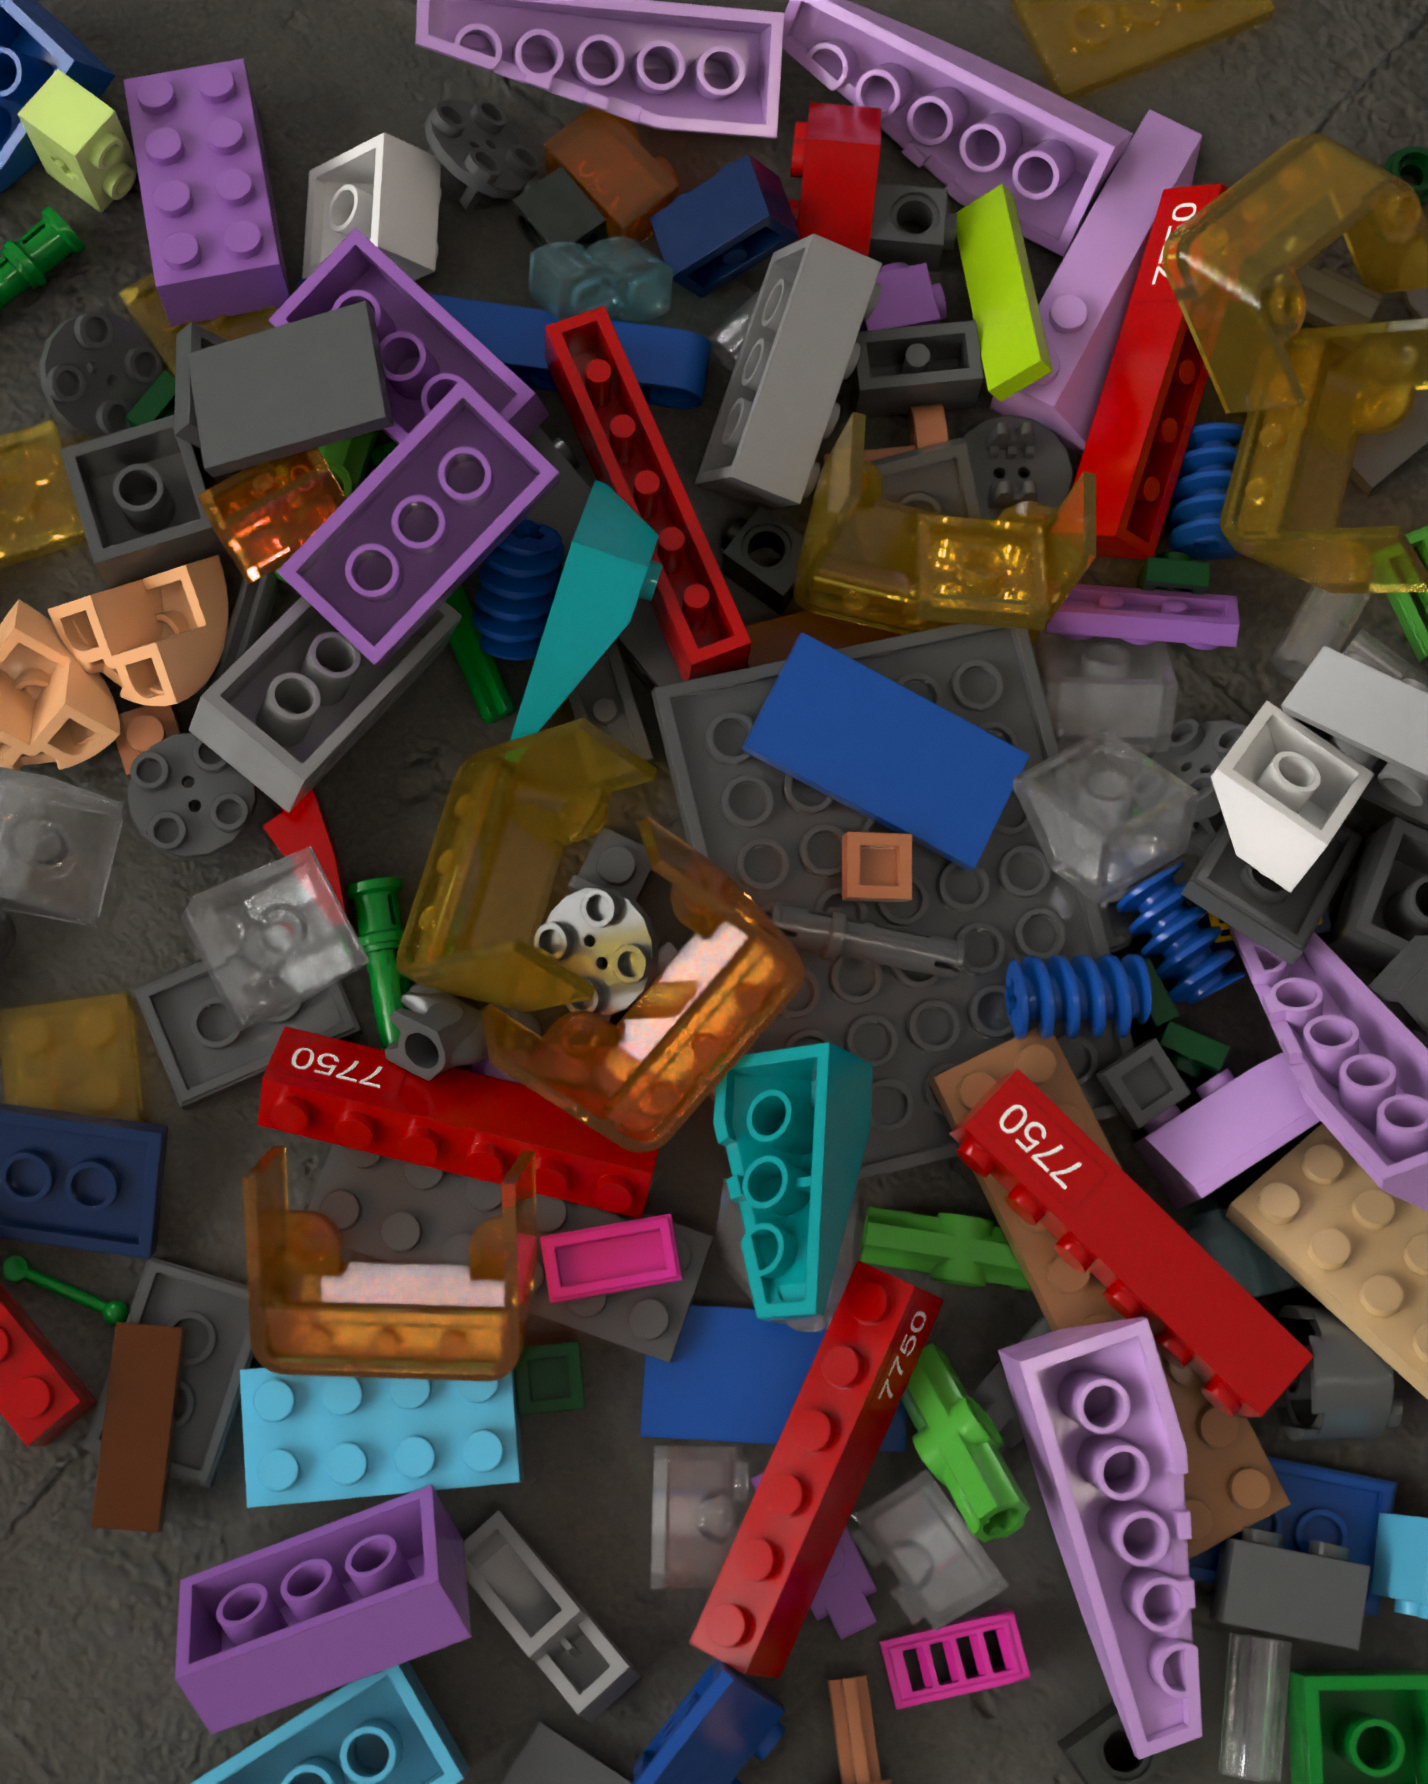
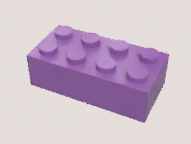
(206, 192)
(418, 339)
(420, 524)
(321, 1610)

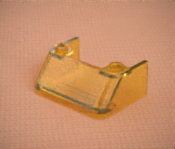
(1242, 252)
(1299, 460)
(861, 547)
(499, 860)

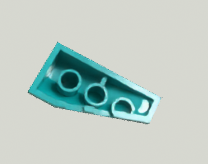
(592, 604)
(795, 1153)

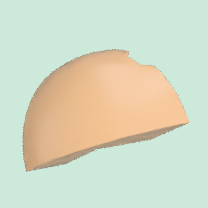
(152, 634)
(47, 699)

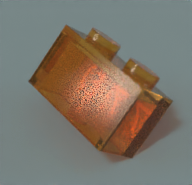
(614, 171)
(272, 510)

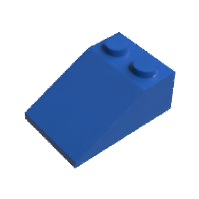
(30, 52)
(713, 1731)

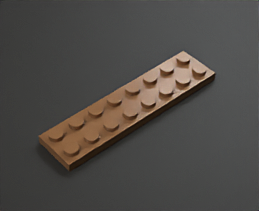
(1228, 1470)

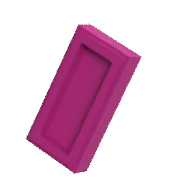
(611, 1259)

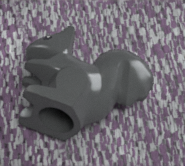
(442, 1032)

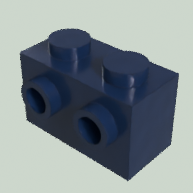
(724, 226)

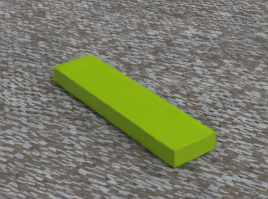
(1002, 294)

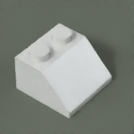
(386, 194)
(1285, 794)

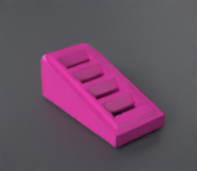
(986, 1677)

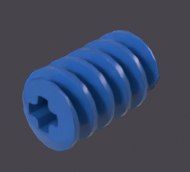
(1203, 490)
(518, 591)
(1178, 938)
(1077, 993)

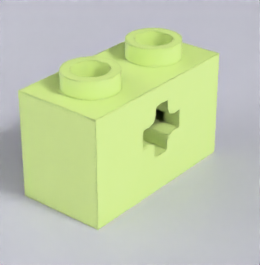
(80, 141)

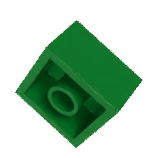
(1358, 1726)

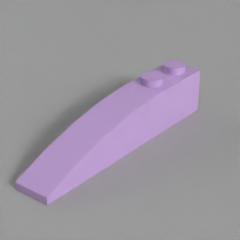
(631, 58)
(962, 115)
(1097, 277)
(1350, 1061)
(1225, 1131)
(1117, 1506)

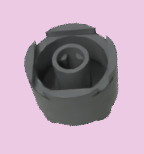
(1345, 1386)

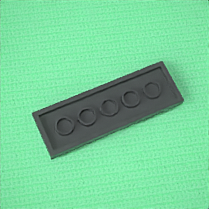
(429, 1216)

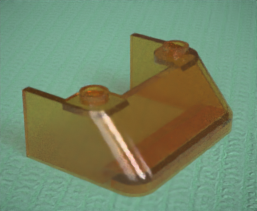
(682, 1032)
(385, 1318)

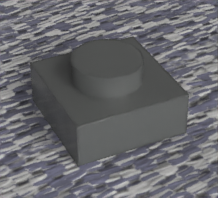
(1143, 1084)

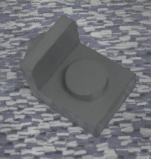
(615, 864)

